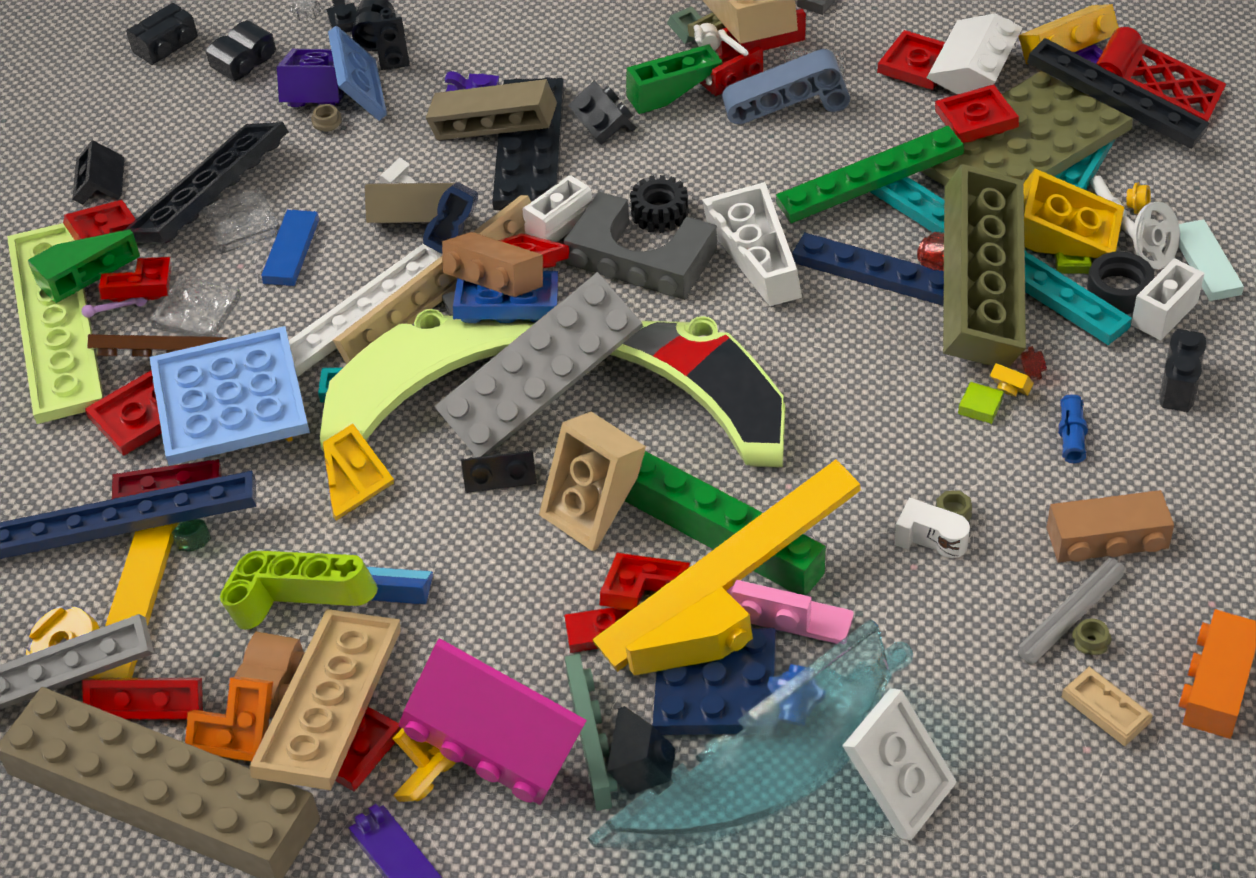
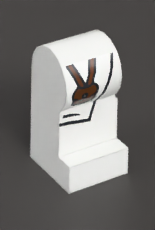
(932, 528)

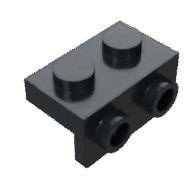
(600, 112)

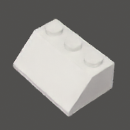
(974, 53)

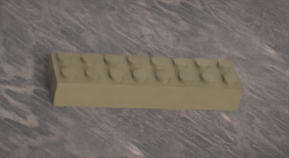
(159, 784)

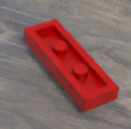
(144, 696)

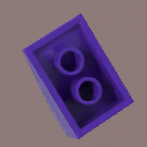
(308, 78)

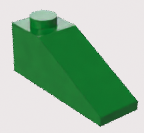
(667, 78)
(81, 262)

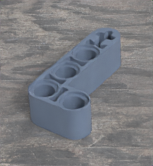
(788, 85)

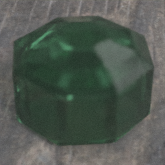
(191, 535)

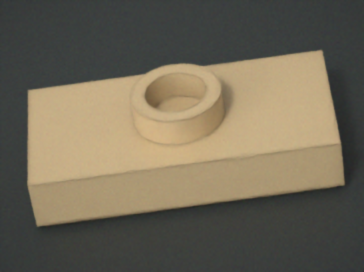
(1107, 706)

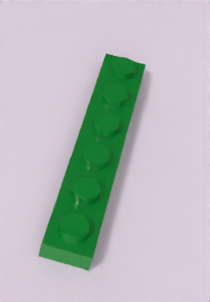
(869, 174)

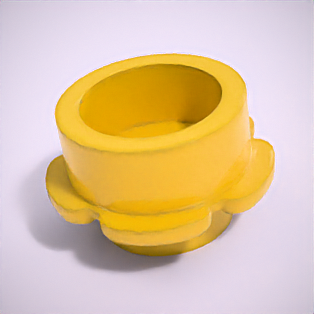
(1138, 197)

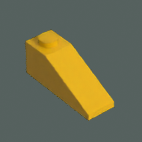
(693, 636)

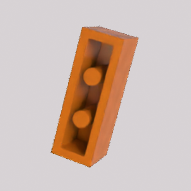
(1219, 674)

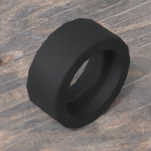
(1124, 265)

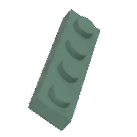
(594, 745)

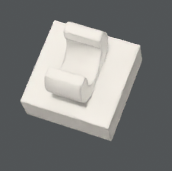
(397, 173)

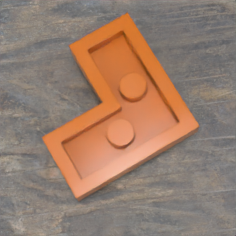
(241, 728)

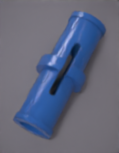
(1073, 428)

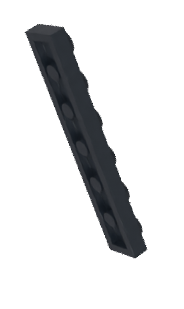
(1118, 93)

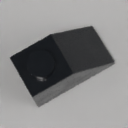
(639, 753)

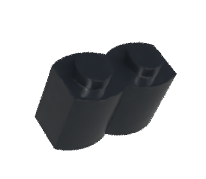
(241, 50)
(1182, 370)

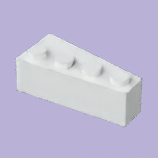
(755, 241)

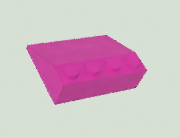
(490, 722)

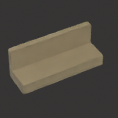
(402, 201)

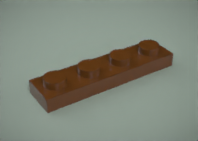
(144, 344)

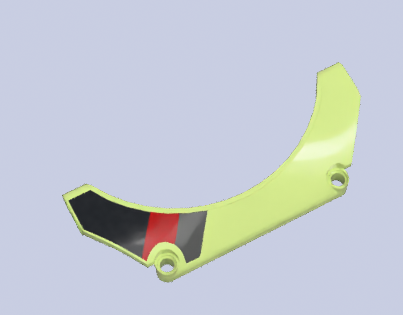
(706, 367)

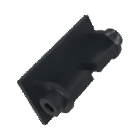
(390, 40)
(498, 471)

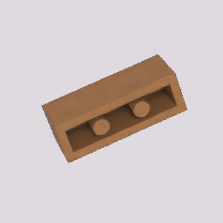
(492, 264)
(1110, 526)

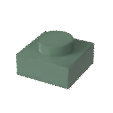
(679, 21)

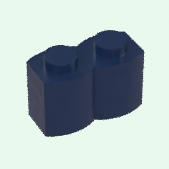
(453, 209)

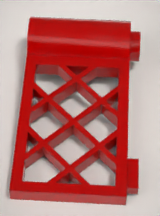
(1125, 53)

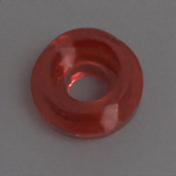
(1033, 363)

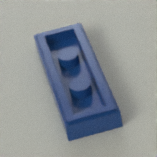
(290, 247)

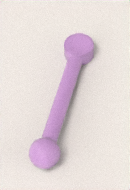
(88, 310)

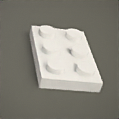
(900, 763)

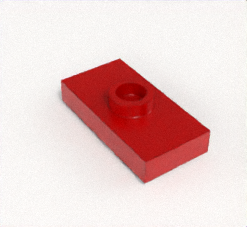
(586, 625)

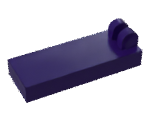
(390, 846)

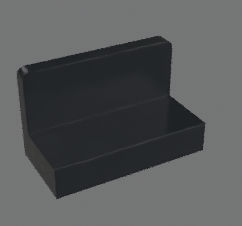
(98, 170)

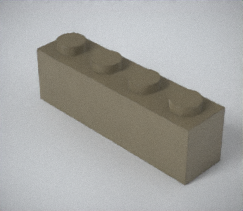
(491, 110)

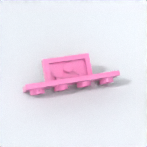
(792, 612)

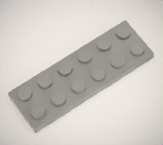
(539, 366)

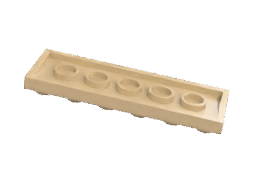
(326, 700)

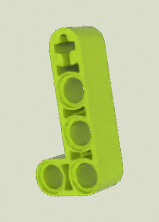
(295, 578)

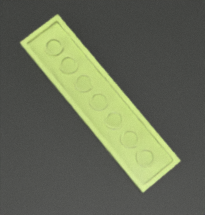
(54, 335)

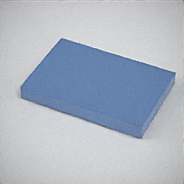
(357, 73)

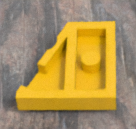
(352, 471)

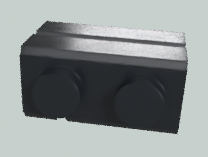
(162, 33)

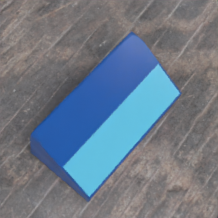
(401, 585)

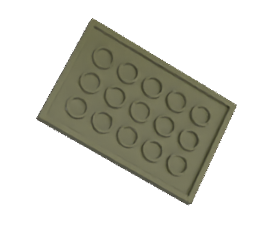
(1053, 132)

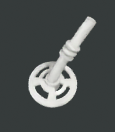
(1147, 232)

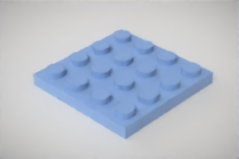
(227, 395)

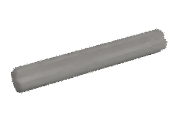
(1071, 611)

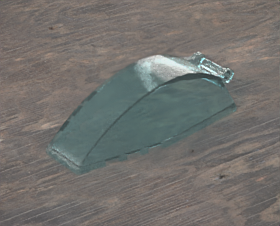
(778, 759)

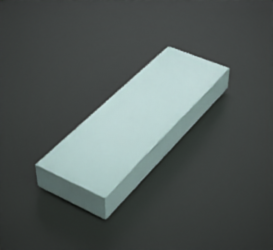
(1206, 255)

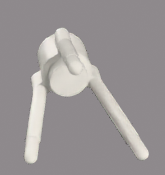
(708, 34)

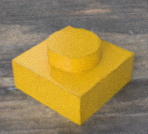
(1011, 381)

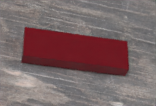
(163, 477)

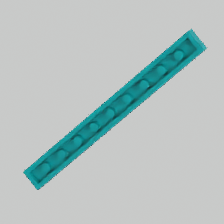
(1041, 280)

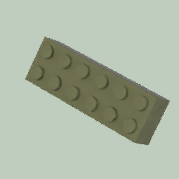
(984, 267)

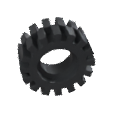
(659, 191)

